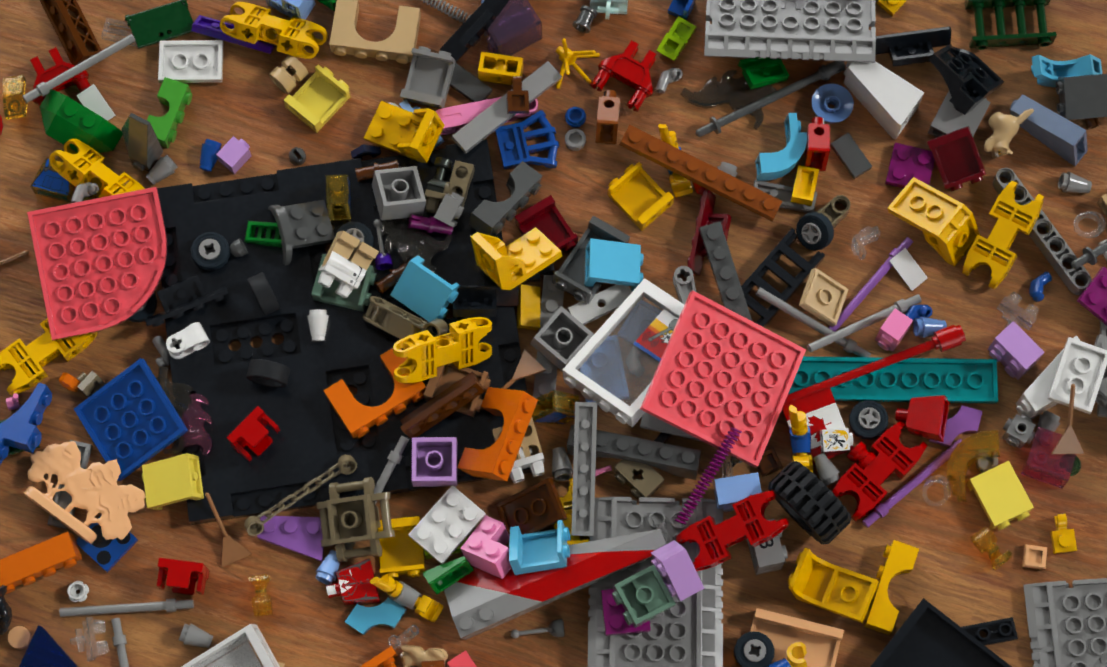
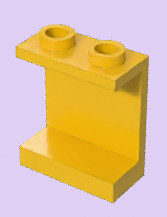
(401, 553)

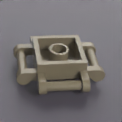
(355, 519)

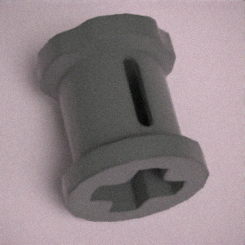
(585, 19)

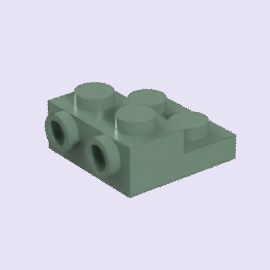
(643, 596)

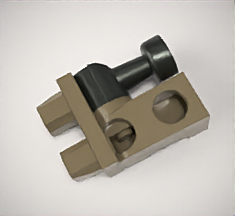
(459, 182)

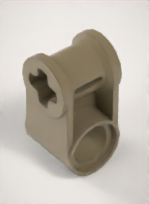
(832, 213)

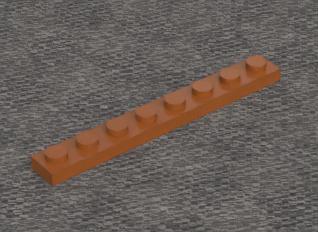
(700, 172)

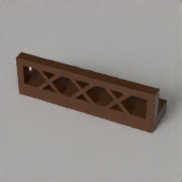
(65, 28)
(442, 406)

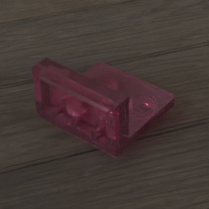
(1043, 465)

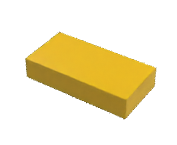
(804, 185)
(529, 307)

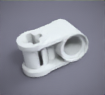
(189, 340)

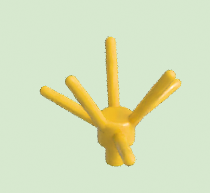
(569, 57)

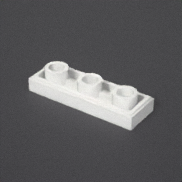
(611, 297)

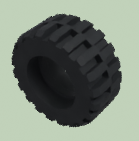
(810, 502)

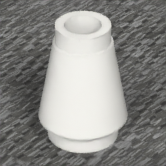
(318, 324)

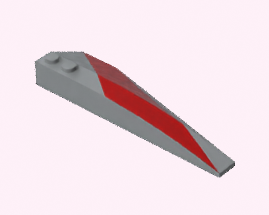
(487, 601)

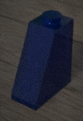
(46, 652)

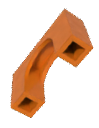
(358, 417)
(499, 458)

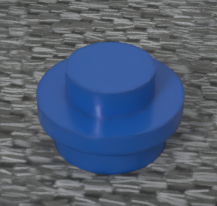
(575, 117)

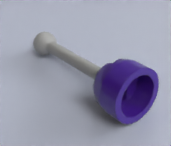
(383, 260)

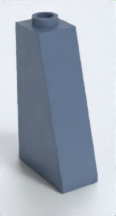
(1052, 130)

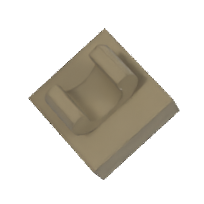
(90, 383)

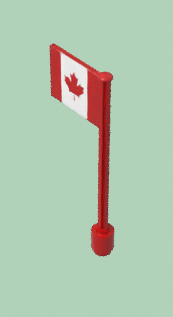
(820, 404)

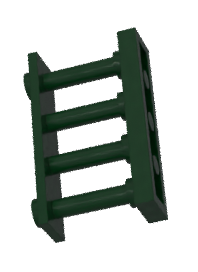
(982, 42)

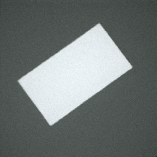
(94, 101)
(908, 269)

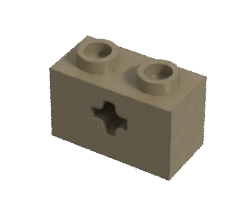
(649, 482)

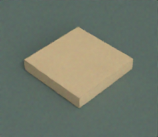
(823, 297)

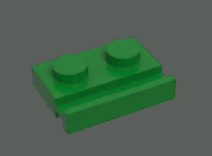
(763, 71)

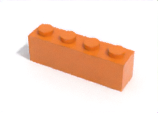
(39, 561)

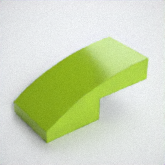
(676, 38)

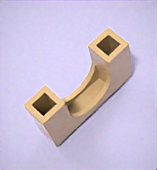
(396, 47)

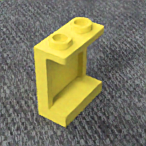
(318, 98)
(172, 481)
(1001, 495)

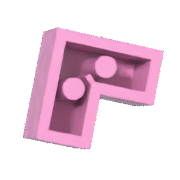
(487, 547)

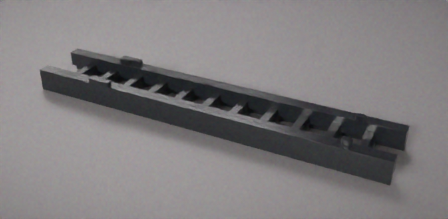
(755, 279)

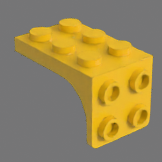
(831, 586)

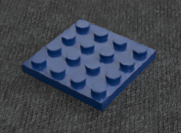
(131, 418)

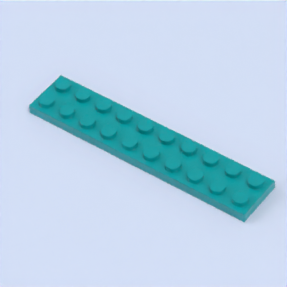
(914, 377)

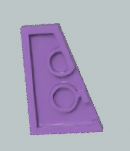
(295, 534)

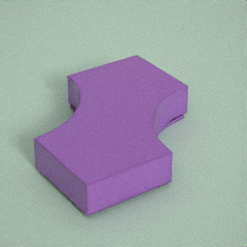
(965, 421)

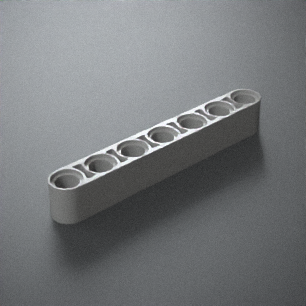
(1051, 237)

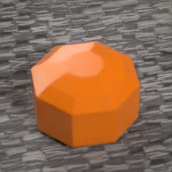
(69, 382)

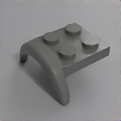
(302, 226)

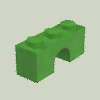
(176, 96)

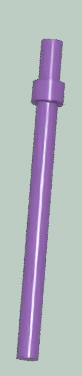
(870, 284)
(882, 509)

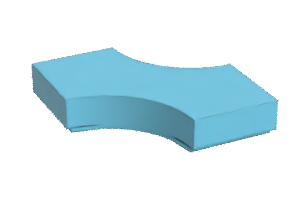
(365, 618)

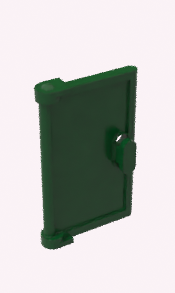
(159, 20)

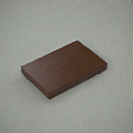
(532, 508)

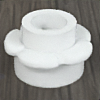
(78, 585)

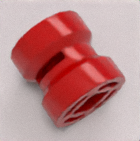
(861, 455)

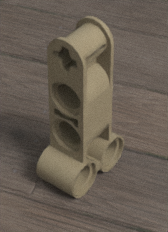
(398, 321)

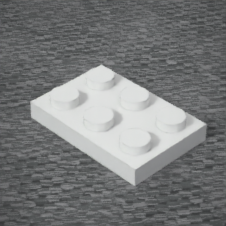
(191, 61)
(1082, 366)
(447, 524)

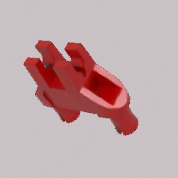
(629, 72)
(43, 75)

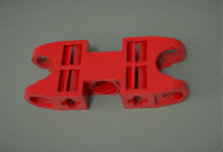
(890, 458)
(721, 536)

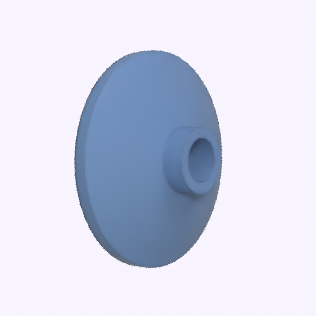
(835, 95)

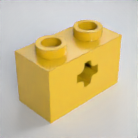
(499, 68)

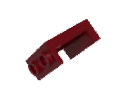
(957, 158)
(549, 221)

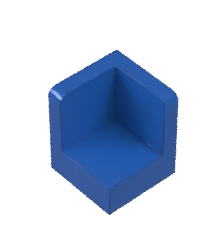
(681, 8)

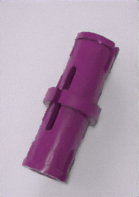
(429, 224)

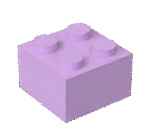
(1015, 351)
(434, 461)
(677, 570)

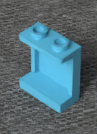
(613, 263)
(424, 291)
(539, 550)

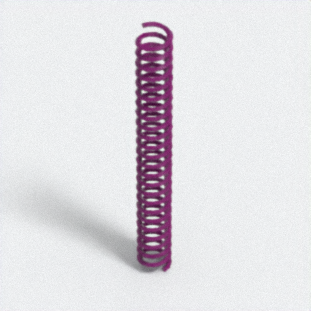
(709, 474)

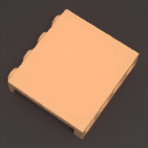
(820, 640)

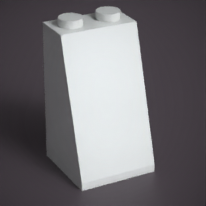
(883, 94)
(1035, 398)

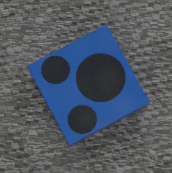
(105, 551)

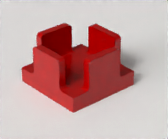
(253, 434)
(182, 576)

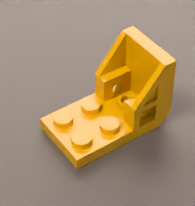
(404, 131)
(944, 221)
(515, 262)

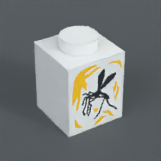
(835, 440)

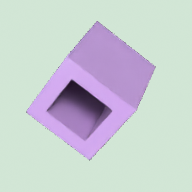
(234, 154)

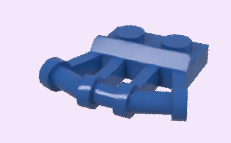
(514, 147)

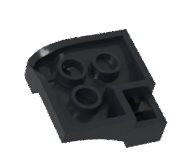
(965, 76)

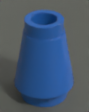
(208, 154)

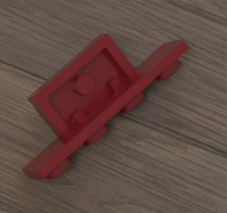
(705, 218)

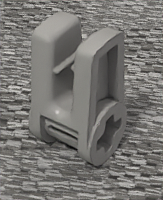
(682, 287)

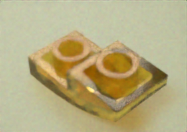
(13, 102)

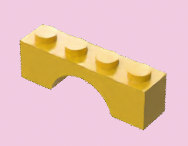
(899, 560)

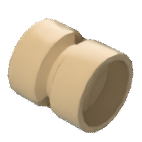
(283, 79)

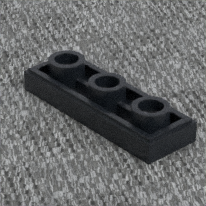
(996, 631)

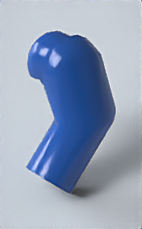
(1037, 284)
(917, 311)

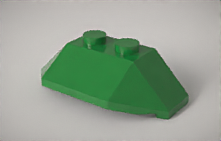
(68, 119)

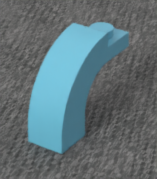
(1048, 71)
(778, 164)

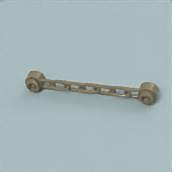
(258, 525)

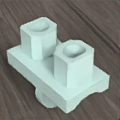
(609, 7)

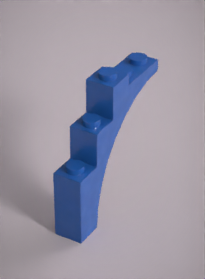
(21, 428)

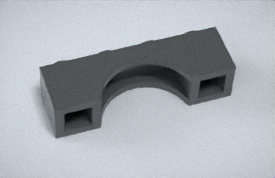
(491, 216)

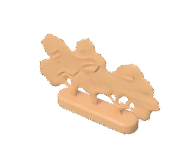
(90, 490)

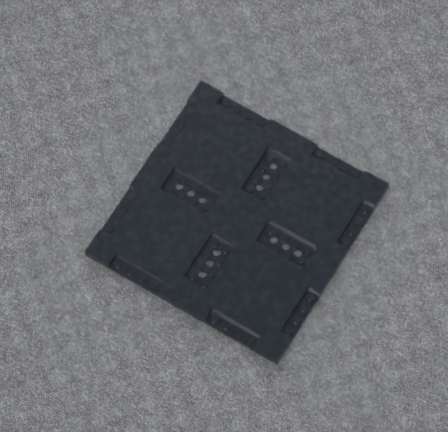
(310, 429)

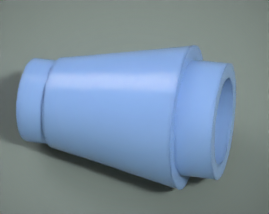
(327, 570)

